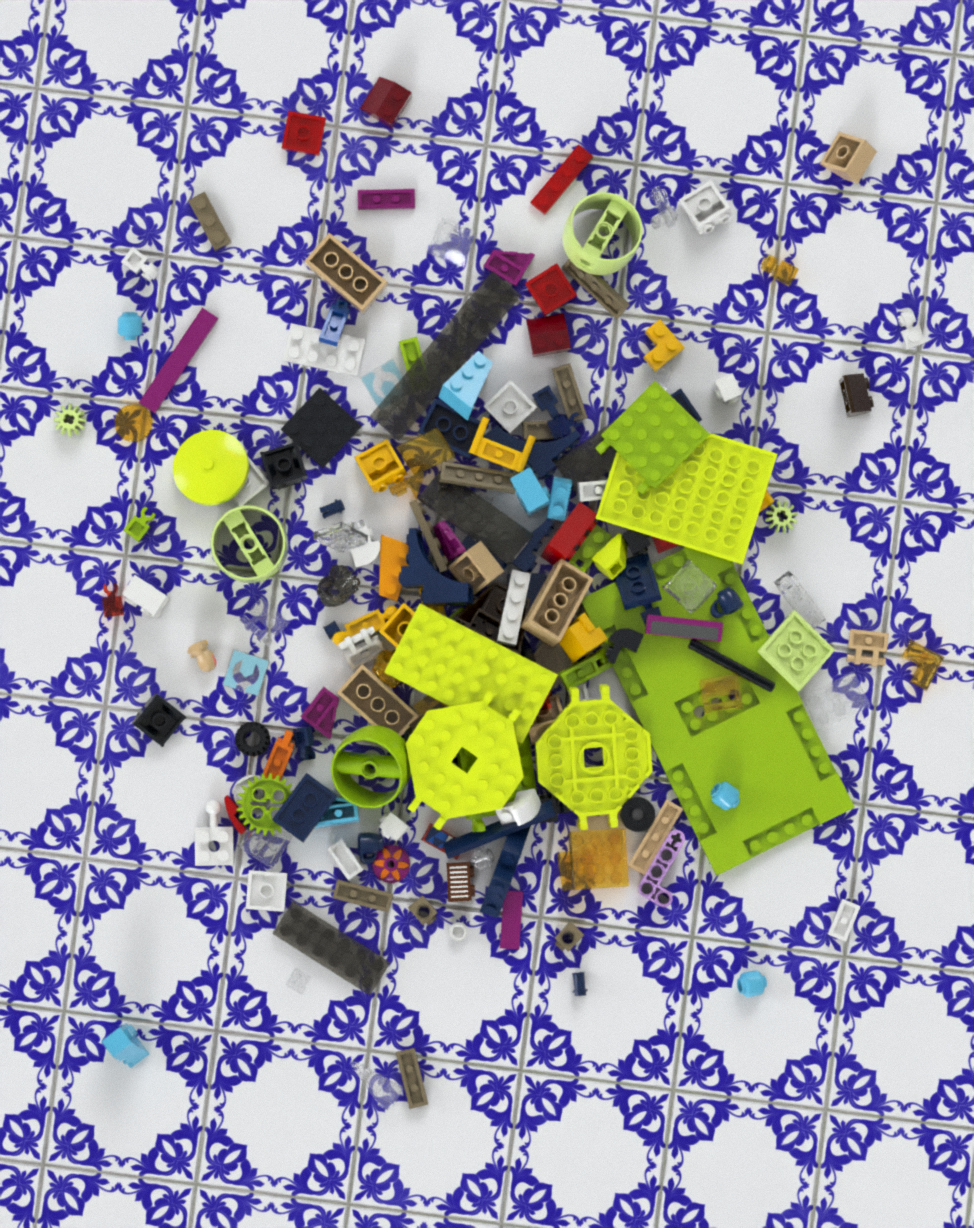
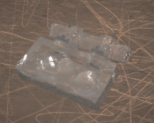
(269, 617)

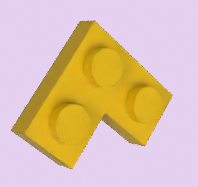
(666, 345)

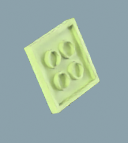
(796, 650)

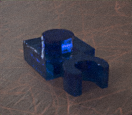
(561, 426)

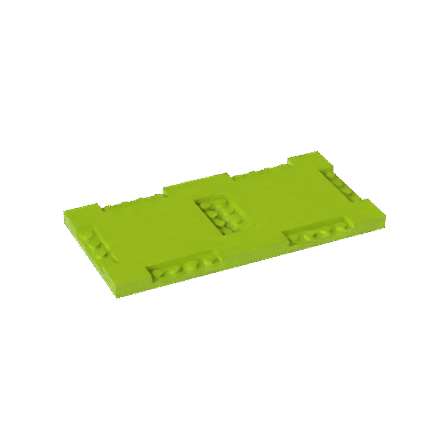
(761, 750)

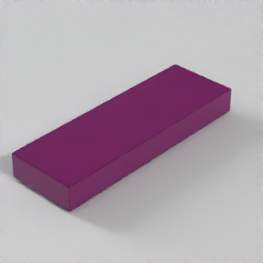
(386, 199)
(511, 920)

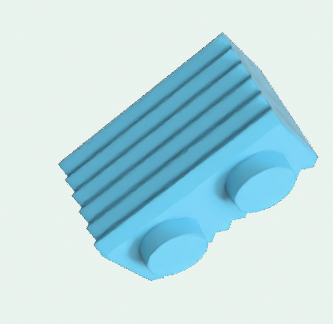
(559, 498)

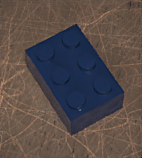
(454, 428)

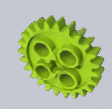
(269, 786)

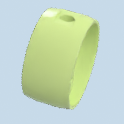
(616, 210)
(241, 532)

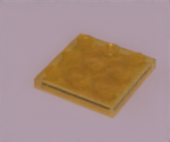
(598, 859)

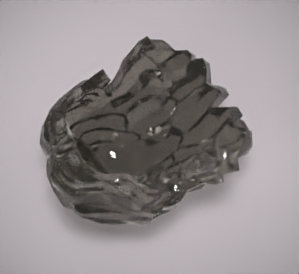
(337, 586)

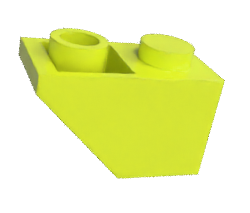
(612, 557)

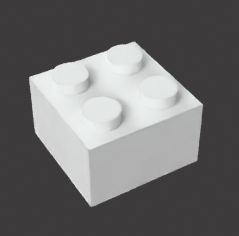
(146, 596)

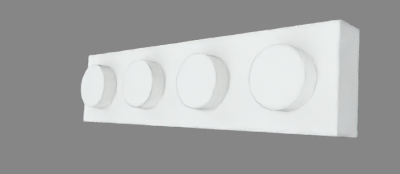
(513, 608)

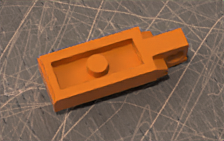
(279, 756)

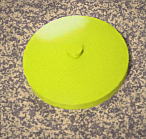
(211, 467)

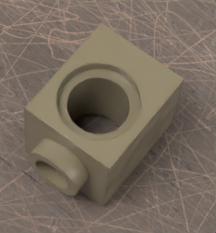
(414, 908)
(577, 935)

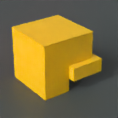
(581, 638)

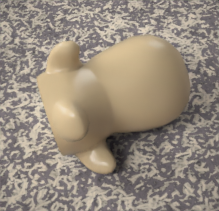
(205, 657)

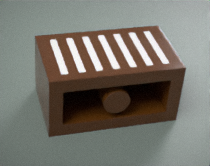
(459, 881)

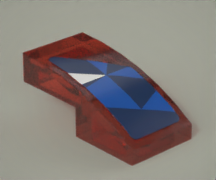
(437, 838)

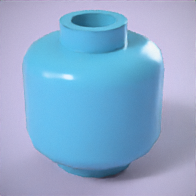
(129, 325)
(725, 795)
(751, 983)

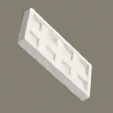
(306, 350)

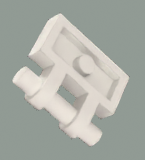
(364, 651)

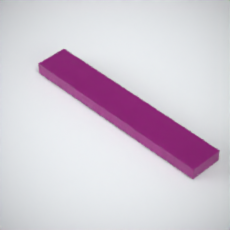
(178, 360)

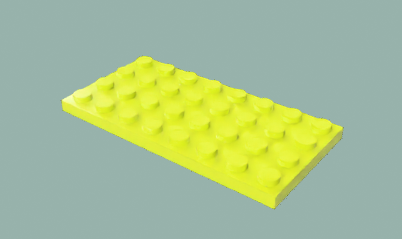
(463, 665)

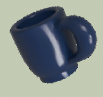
(728, 601)
(368, 844)

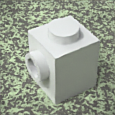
(727, 389)
(392, 826)

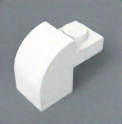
(367, 553)
(522, 809)

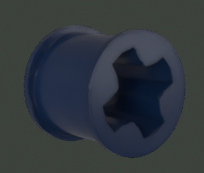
(331, 629)

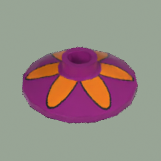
(401, 861)

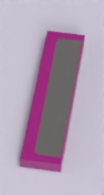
(683, 628)

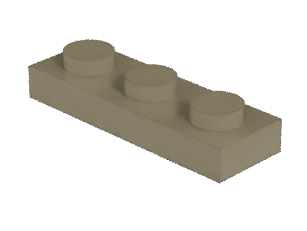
(209, 221)
(569, 392)
(362, 895)
(412, 1078)

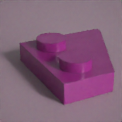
(509, 265)
(449, 542)
(322, 712)

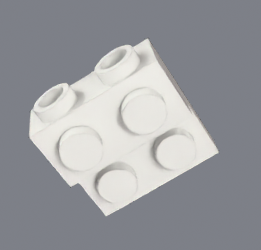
(706, 207)

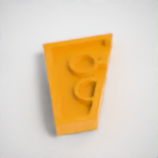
(391, 560)

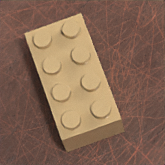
(346, 273)
(556, 602)
(376, 701)

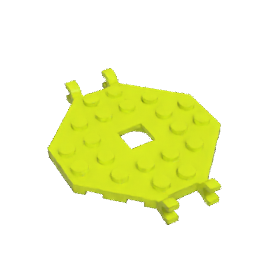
(483, 734)
(595, 788)

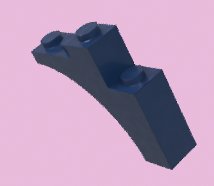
(541, 454)
(525, 560)
(422, 574)
(504, 872)

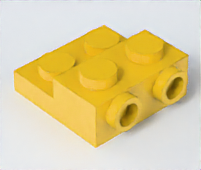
(381, 466)

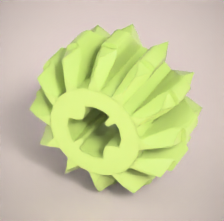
(63, 418)
(775, 520)

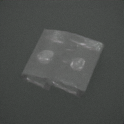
(265, 848)

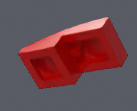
(231, 810)

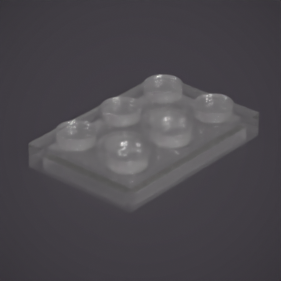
(836, 701)

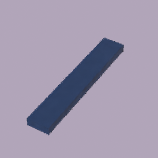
(493, 832)

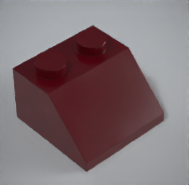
(386, 101)
(548, 335)

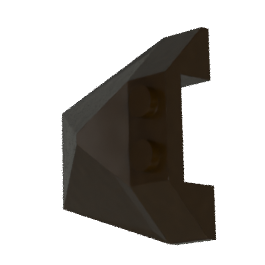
(486, 614)

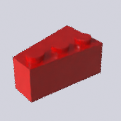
(570, 534)

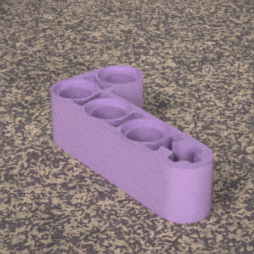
(664, 865)

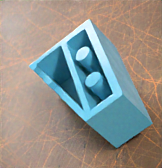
(529, 492)
(125, 1045)

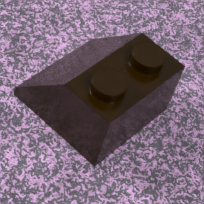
(855, 394)

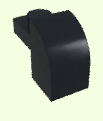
(623, 638)

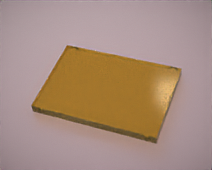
(425, 451)

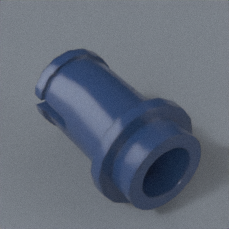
(333, 508)
(579, 984)

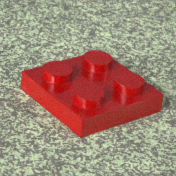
(303, 133)
(550, 289)

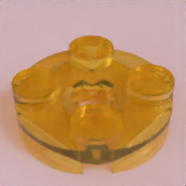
(380, 665)

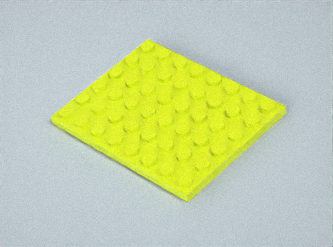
(702, 505)

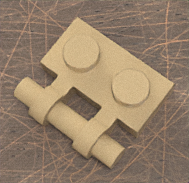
(868, 641)

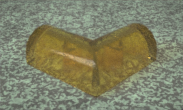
(927, 662)

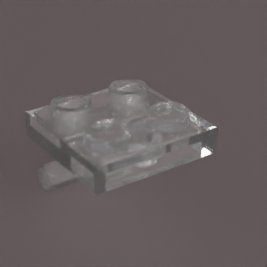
(667, 213)
(342, 536)

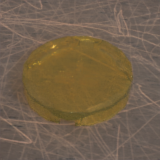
(133, 423)

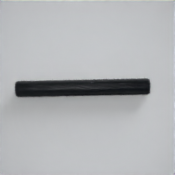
(731, 665)

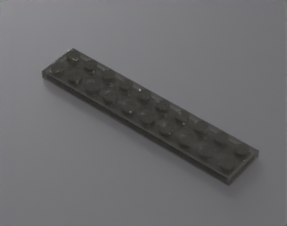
(445, 355)

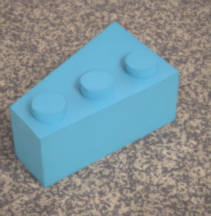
(466, 384)
(339, 813)

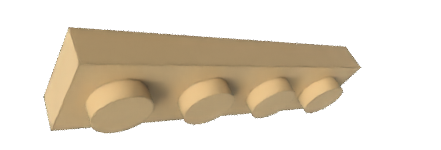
(655, 837)

